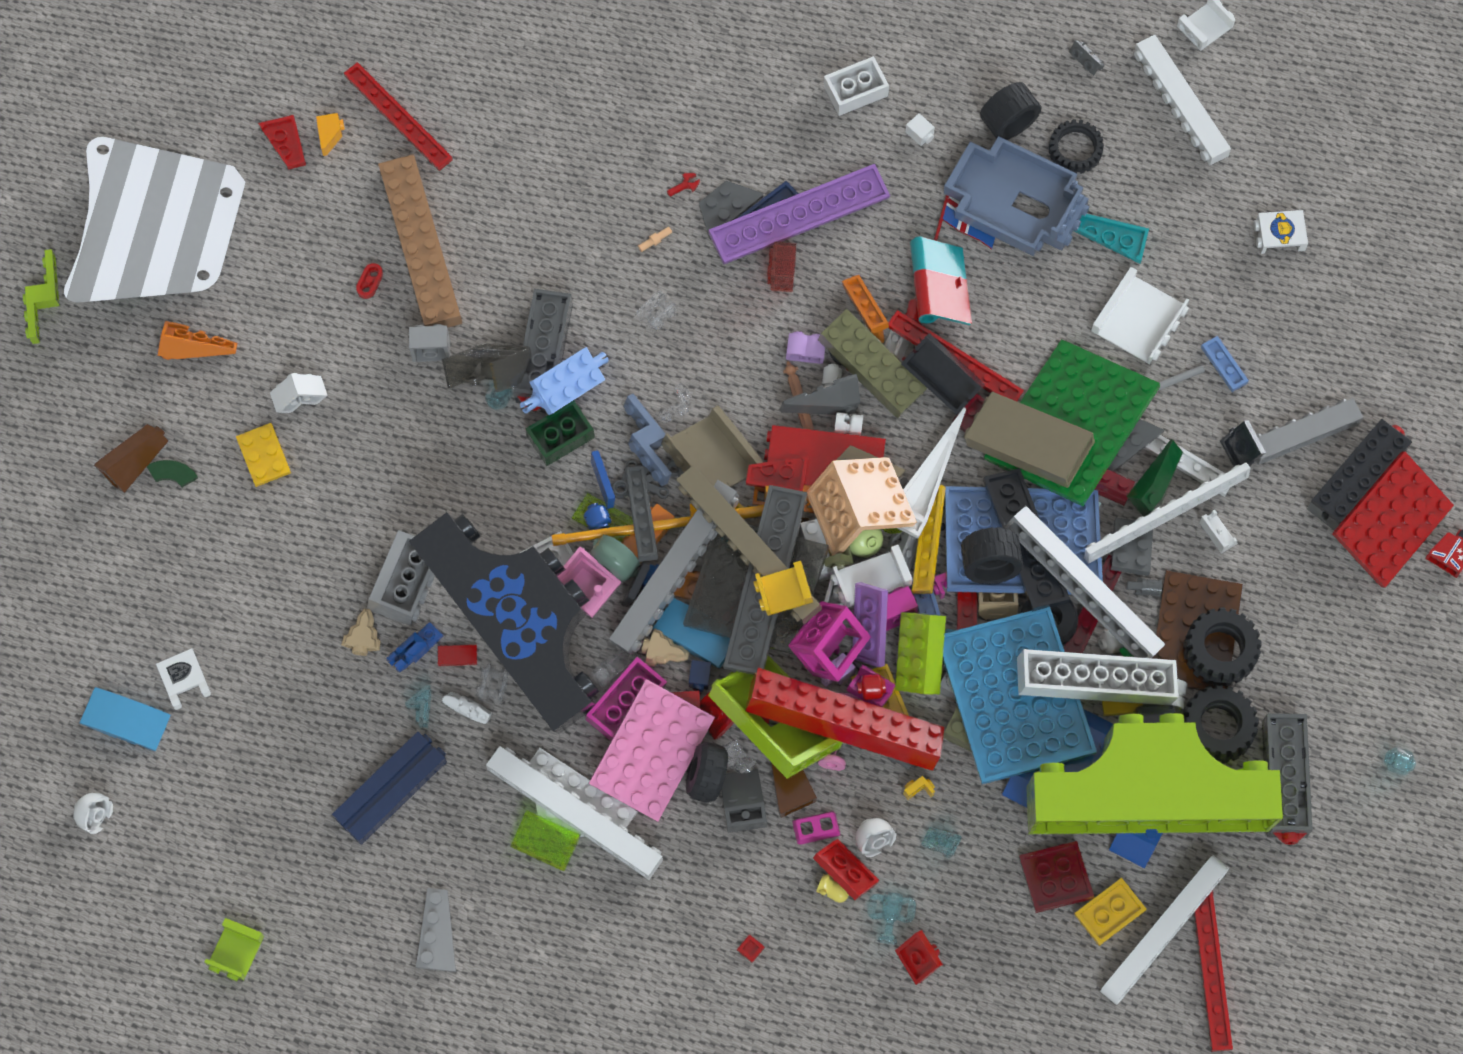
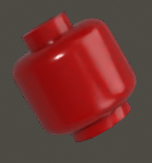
(871, 686)

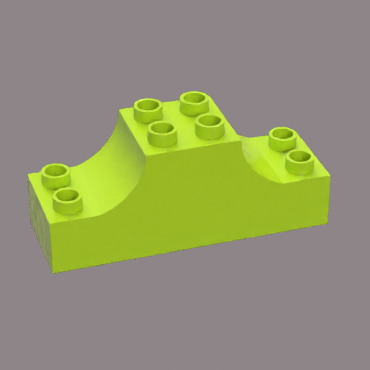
(1157, 781)

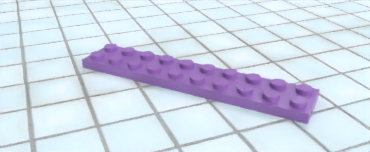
(798, 214)

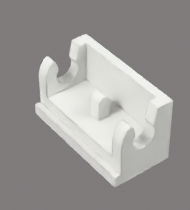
(1217, 532)

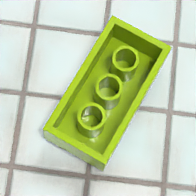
(920, 653)

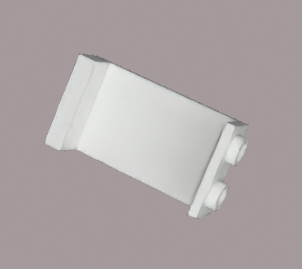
(883, 571)

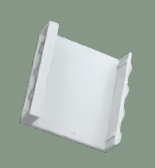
(1139, 318)

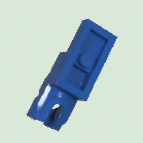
(414, 647)

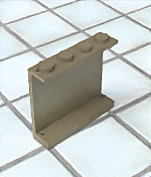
(713, 448)

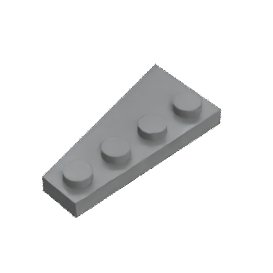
(436, 938)

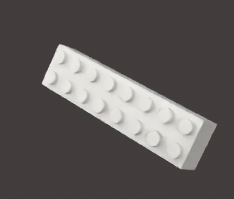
(1097, 677)

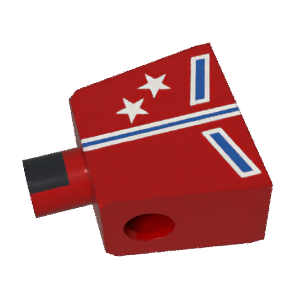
(1448, 553)

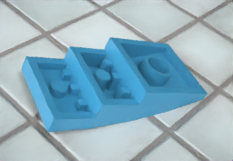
(698, 643)
(124, 719)

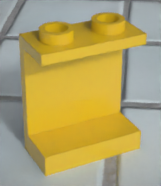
(783, 589)

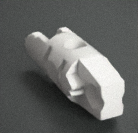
(467, 707)

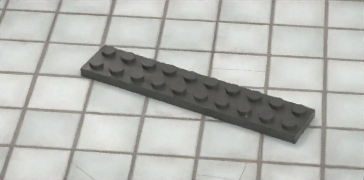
(752, 626)

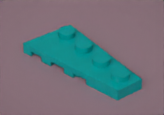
(1115, 235)

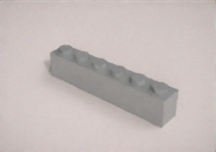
(1309, 429)

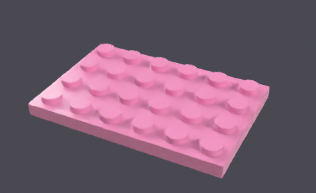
(651, 750)

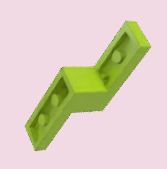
(41, 296)

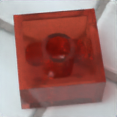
(782, 266)

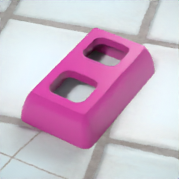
(818, 834)

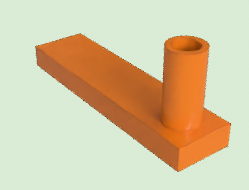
(866, 306)

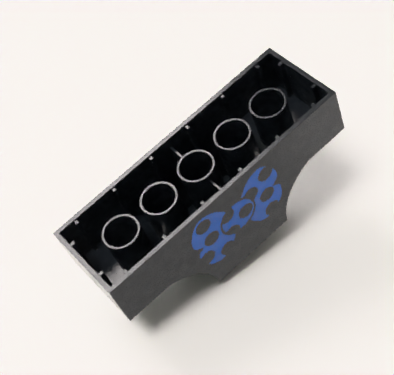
(517, 611)

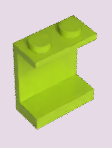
(235, 950)

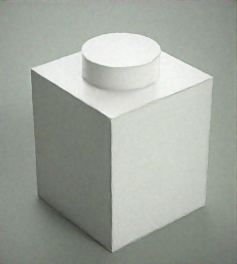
(920, 130)

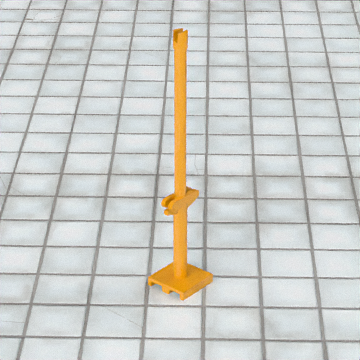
(562, 539)

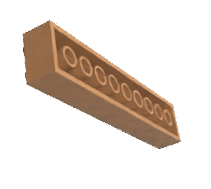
(420, 242)

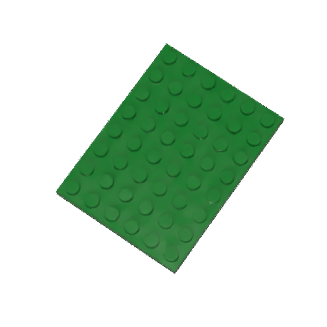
(1094, 397)

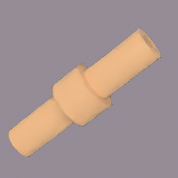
(655, 239)

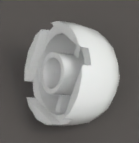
(92, 808)
(876, 833)

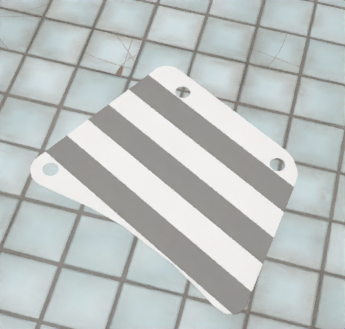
(152, 223)

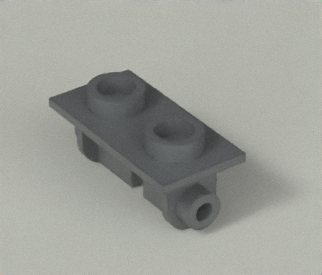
(1083, 55)

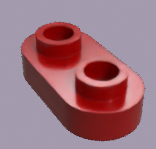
(368, 281)

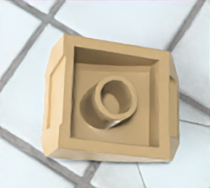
(997, 605)

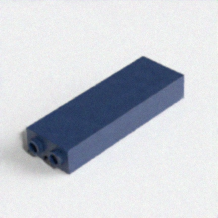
(390, 787)

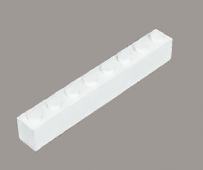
(1182, 100)

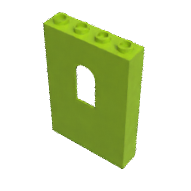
(784, 745)

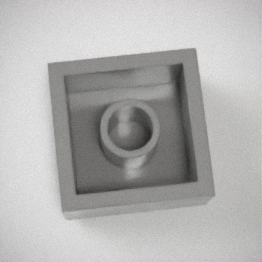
(429, 343)

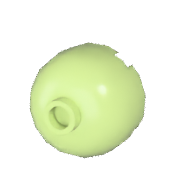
(867, 543)

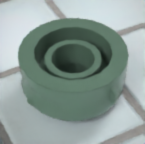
(615, 557)

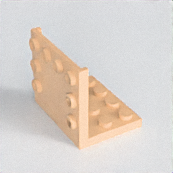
(858, 498)

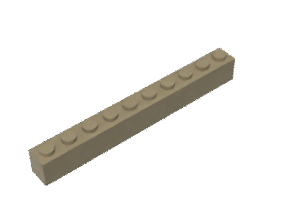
(737, 531)

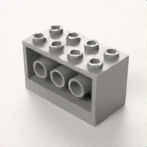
(393, 583)

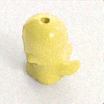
(832, 889)

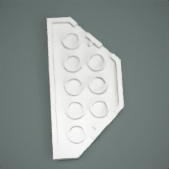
(577, 783)

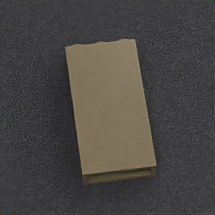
(1029, 439)

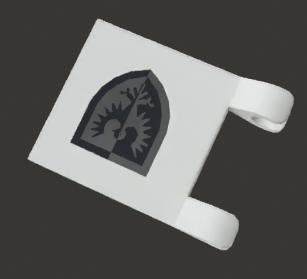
(182, 674)

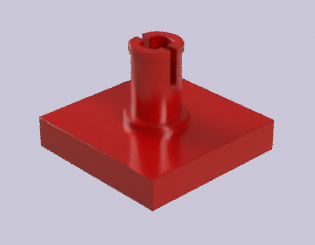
(721, 721)
(919, 957)

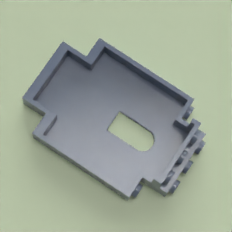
(992, 180)

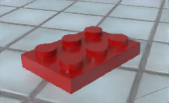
(846, 869)

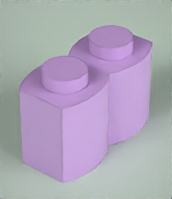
(805, 348)

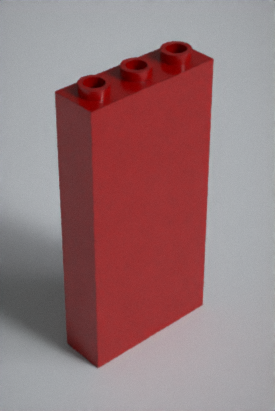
(819, 445)

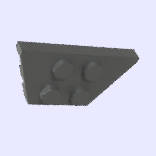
(727, 203)
(1139, 438)

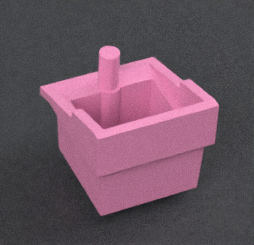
(592, 579)

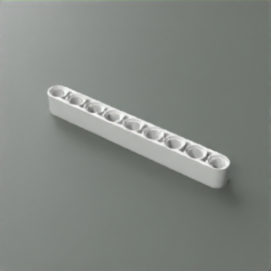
(1164, 930)

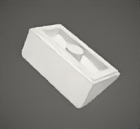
(896, 345)

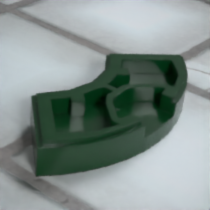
(172, 471)

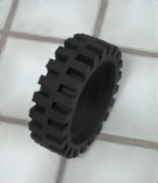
(1086, 129)

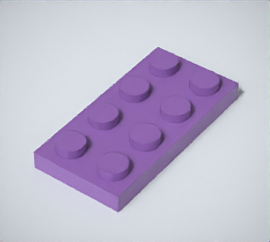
(871, 612)

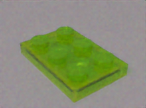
(545, 840)

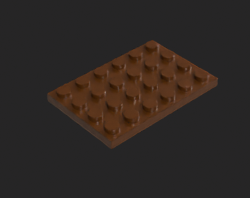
(1181, 603)

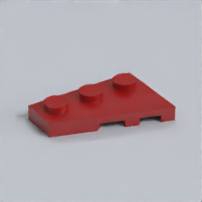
(285, 140)
(784, 474)

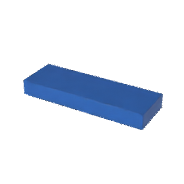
(602, 479)

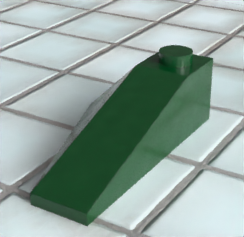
(1154, 483)

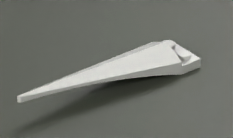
(925, 483)

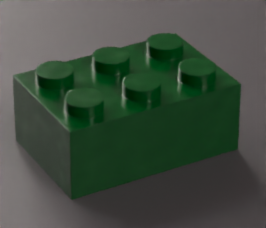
(560, 433)

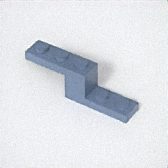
(647, 440)

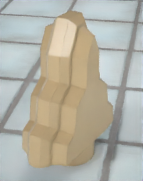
(362, 636)
(661, 650)

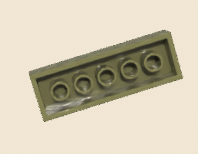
(872, 362)

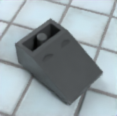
(743, 801)

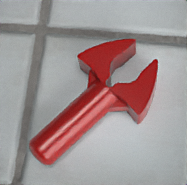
(685, 184)

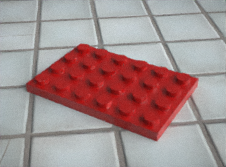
(1393, 519)

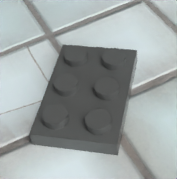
(1135, 555)

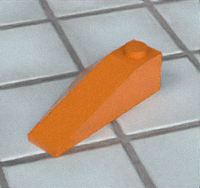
(180, 343)

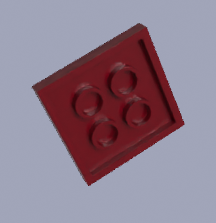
(1056, 877)

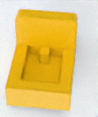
(914, 787)

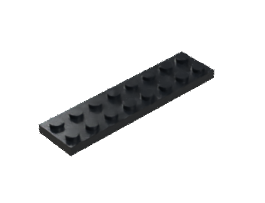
(1009, 496)

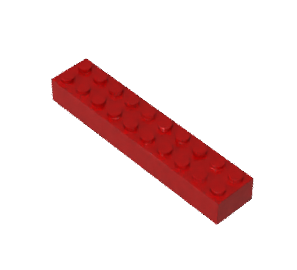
(845, 719)

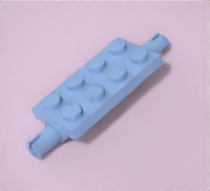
(565, 381)

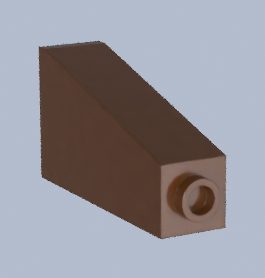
(131, 457)
(792, 792)

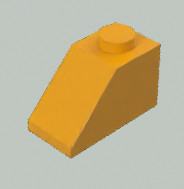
(330, 131)

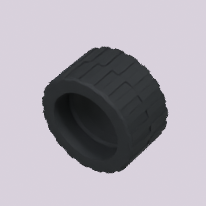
(1010, 111)
(991, 555)

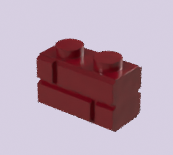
(1114, 487)

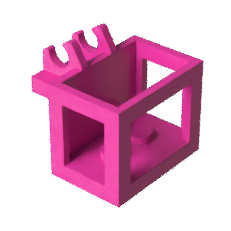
(821, 638)

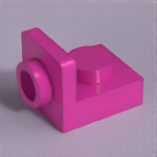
(939, 582)

